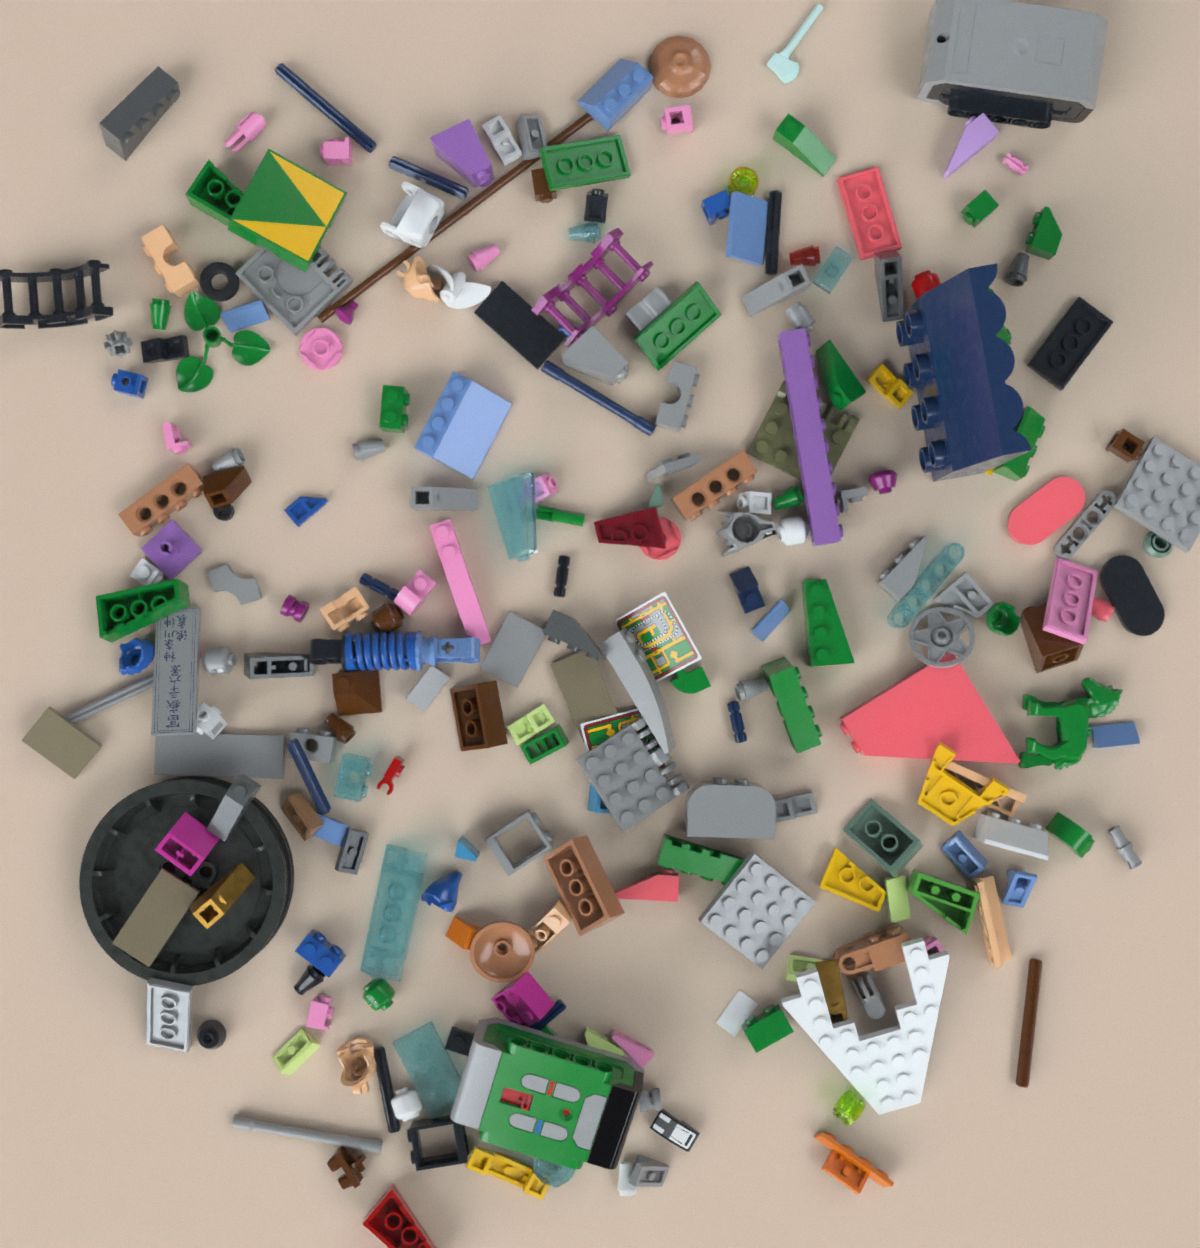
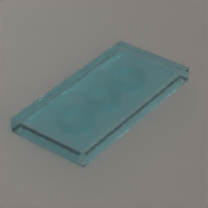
(429, 1068)

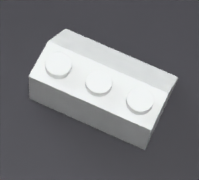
(1012, 835)

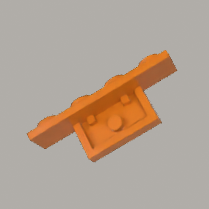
(848, 1167)

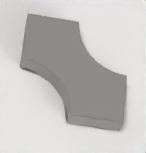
(226, 580)

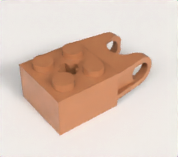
(873, 950)

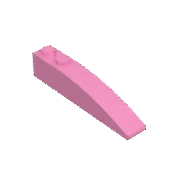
(460, 580)

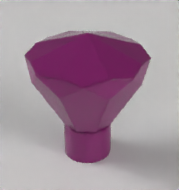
(346, 312)

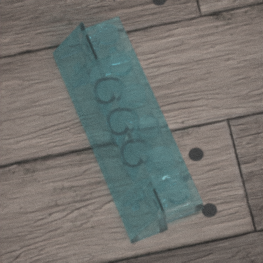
(393, 913)

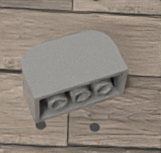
(730, 810)

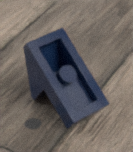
(747, 589)

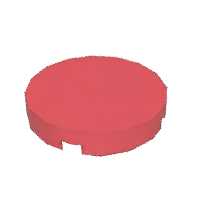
(672, 540)

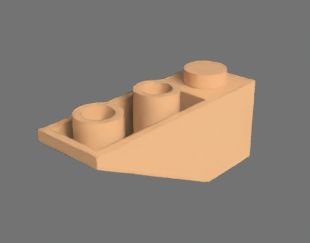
(549, 925)

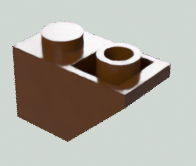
(225, 486)

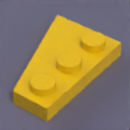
(850, 882)

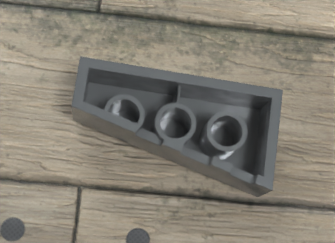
(139, 112)

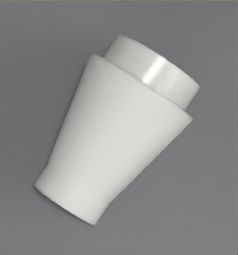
(625, 1174)

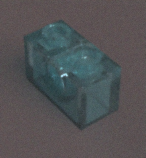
(344, 787)

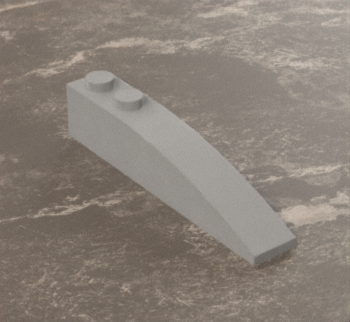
(640, 683)

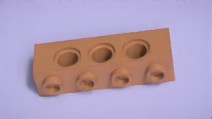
(739, 463)
(134, 514)

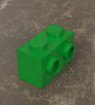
(393, 409)
(766, 1027)

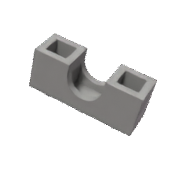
(673, 415)

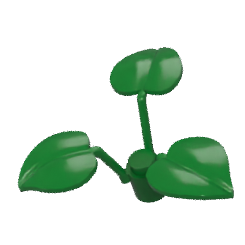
(203, 313)

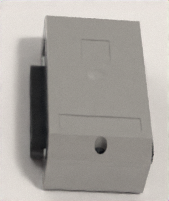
(1012, 61)

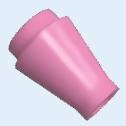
(482, 257)

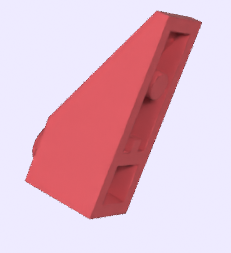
(654, 887)

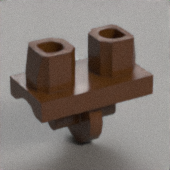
(350, 1164)

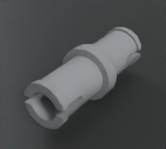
(1124, 847)

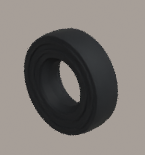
(206, 281)

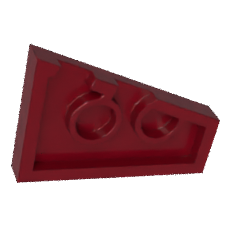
(634, 528)

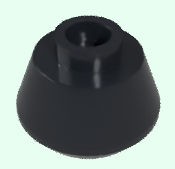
(215, 1031)

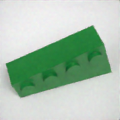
(138, 607)
(792, 704)
(697, 859)

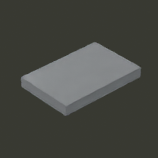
(513, 649)

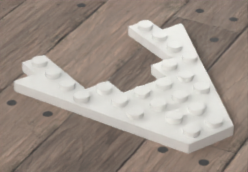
(888, 1063)

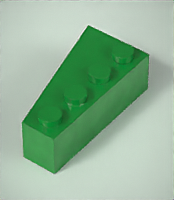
(214, 194)
(823, 627)

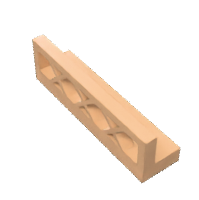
(982, 780)
(992, 920)

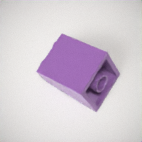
(464, 153)

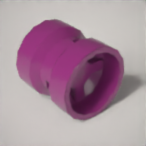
(294, 608)

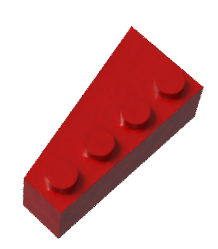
(395, 1223)

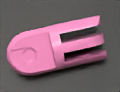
(246, 131)

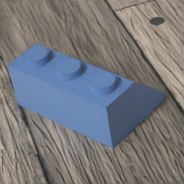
(616, 92)

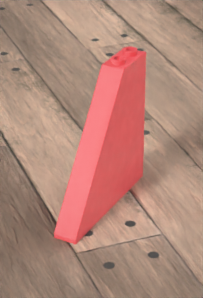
(928, 709)

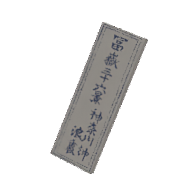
(176, 673)

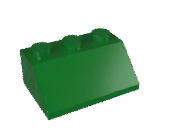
(1031, 428)

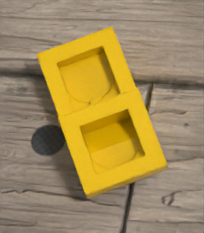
(889, 386)

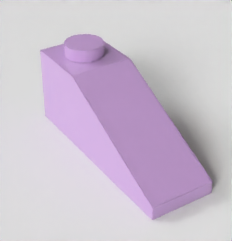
(974, 138)

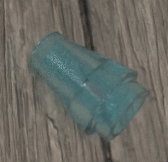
(587, 232)

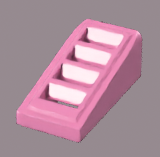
(636, 1050)

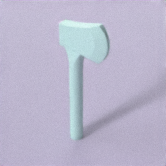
(780, 63)

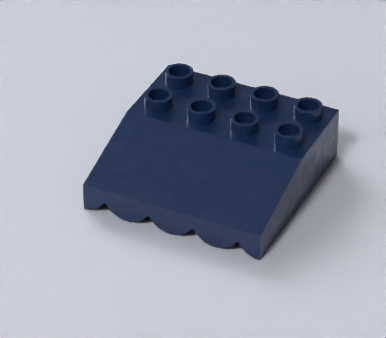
(962, 377)

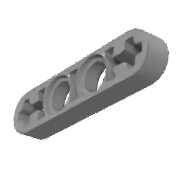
(1084, 524)

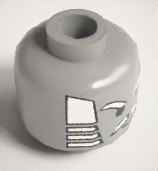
(218, 661)

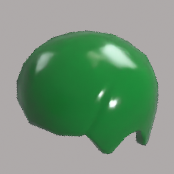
(1002, 619)

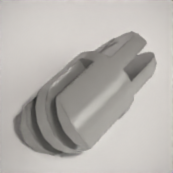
(871, 1000)

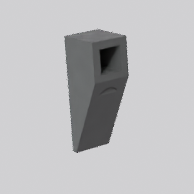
(569, 630)

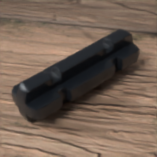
(561, 576)

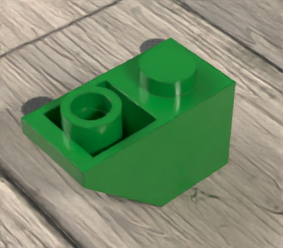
(1045, 235)

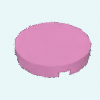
(321, 348)

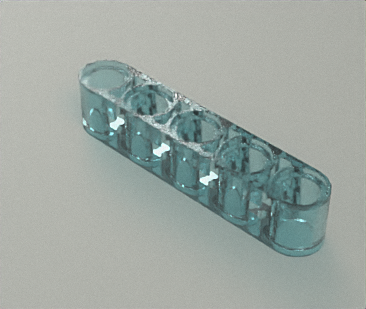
(935, 582)

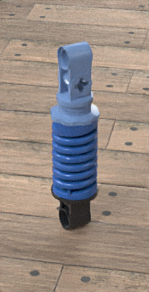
(392, 652)

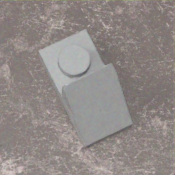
(648, 1172)

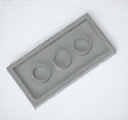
(169, 1014)

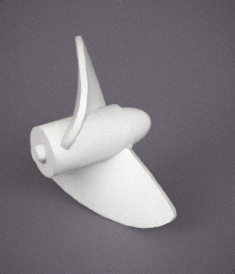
(458, 292)

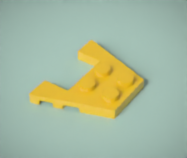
(949, 796)

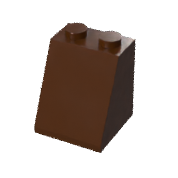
(1045, 647)

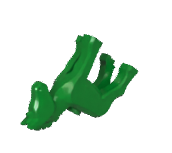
(1071, 724)

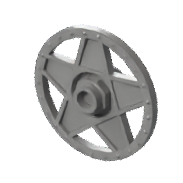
(942, 637)

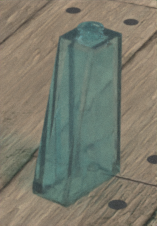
(516, 514)

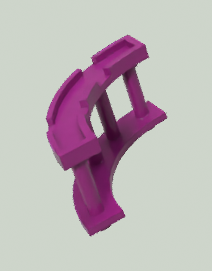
(579, 278)

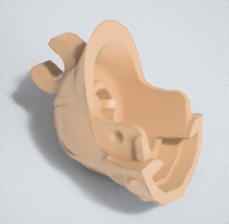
(418, 281)
(357, 1063)

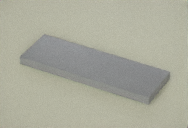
(223, 757)

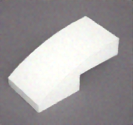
(502, 140)

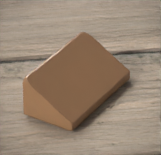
(301, 815)

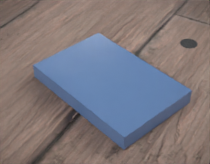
(747, 228)

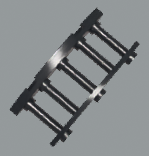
(59, 317)

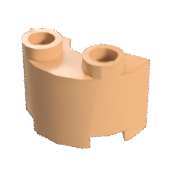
(345, 610)

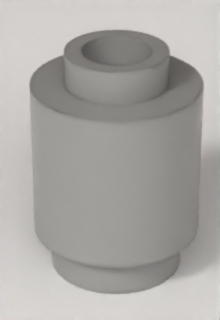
(800, 317)

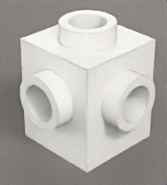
(209, 720)

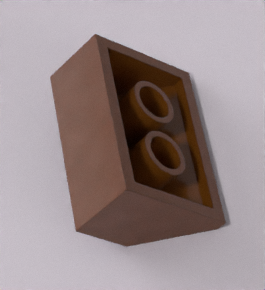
(478, 716)

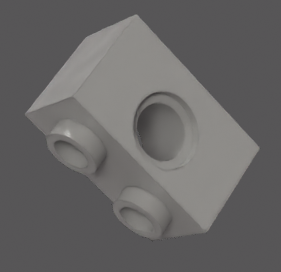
(325, 744)

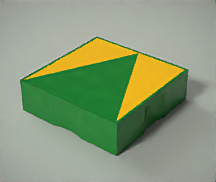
(286, 210)

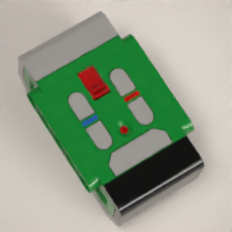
(547, 1095)

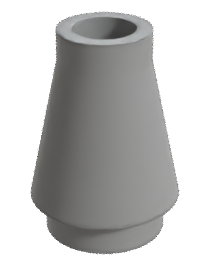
(367, 449)
(231, 459)
(750, 688)

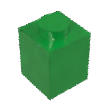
(979, 209)

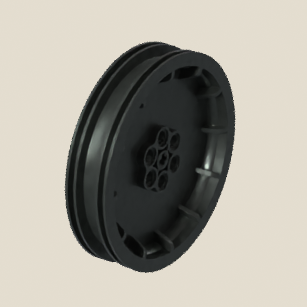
(123, 864)

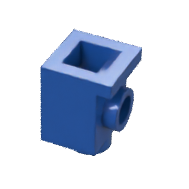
(716, 206)
(136, 385)

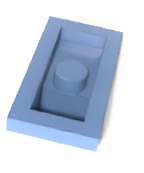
(1018, 888)

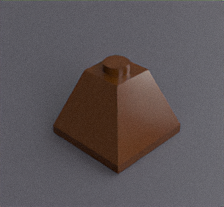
(357, 692)

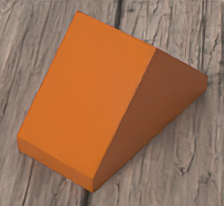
(462, 932)

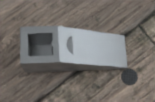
(777, 290)
(444, 499)
(903, 574)

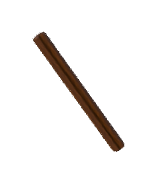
(1029, 1023)

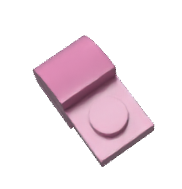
(413, 594)

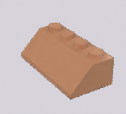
(583, 885)

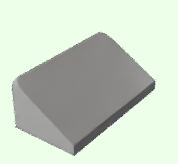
(530, 135)
(427, 688)

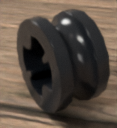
(230, 509)

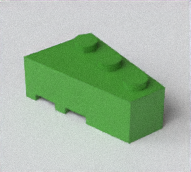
(946, 898)

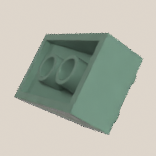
(883, 838)

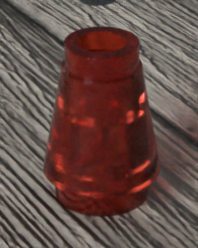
(807, 256)

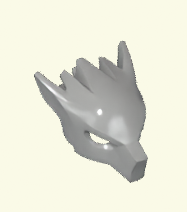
(743, 530)

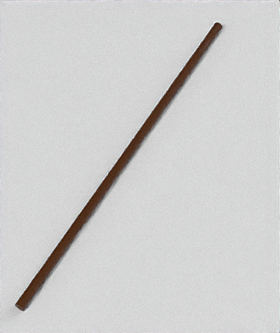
(451, 220)

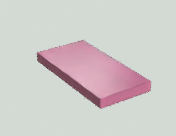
(1070, 600)

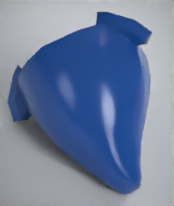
(443, 892)

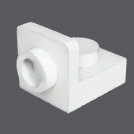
(754, 502)
(147, 573)

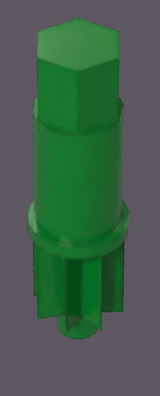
(561, 516)

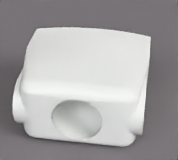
(415, 217)

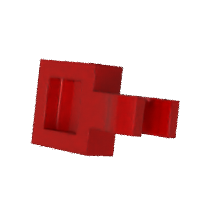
(394, 769)

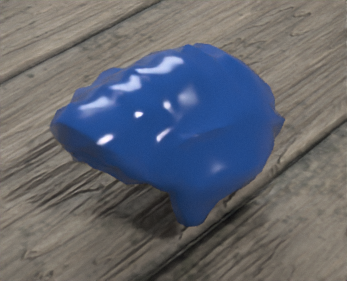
(135, 656)

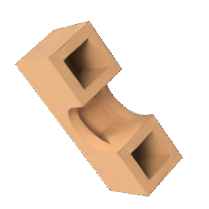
(160, 245)

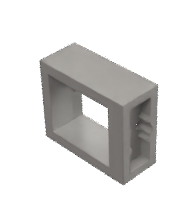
(501, 854)

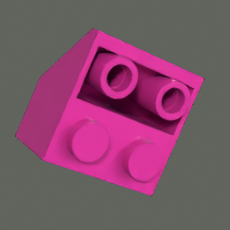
(187, 844)
(523, 1001)

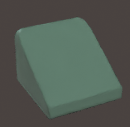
(657, 498)

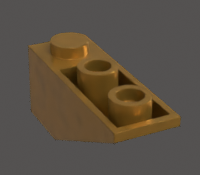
(221, 895)
(832, 989)

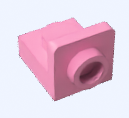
(172, 436)
(544, 486)

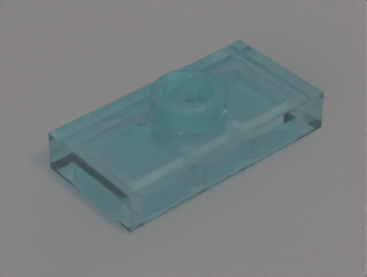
(832, 269)

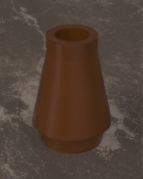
(341, 729)

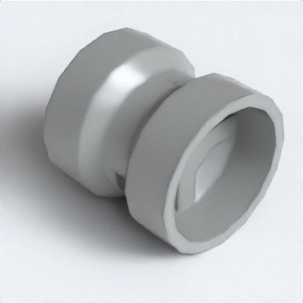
(644, 1100)

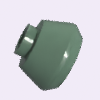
(1156, 545)

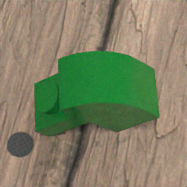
(691, 681)
(1070, 834)

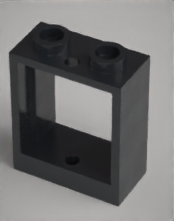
(459, 1157)

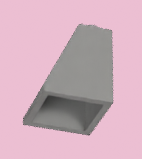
(596, 358)

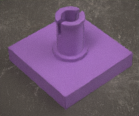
(171, 549)

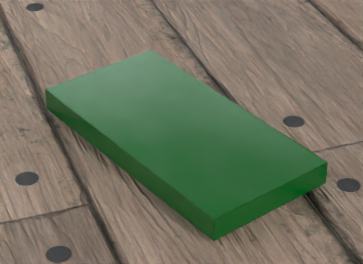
(584, 162)
(677, 326)

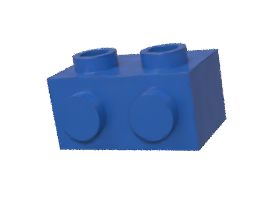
(321, 952)

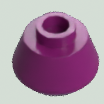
(883, 481)

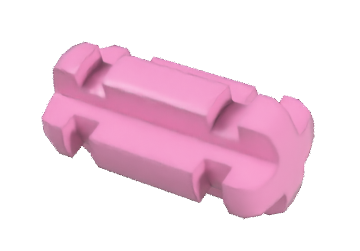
(1015, 164)

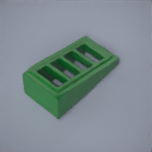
(559, 733)

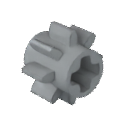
(118, 343)

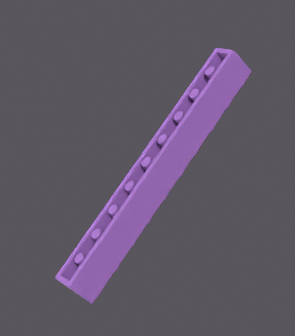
(809, 437)

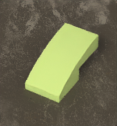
(530, 724)

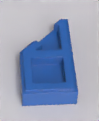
(304, 508)

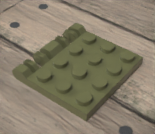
(776, 441)

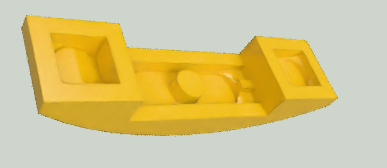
(507, 1169)

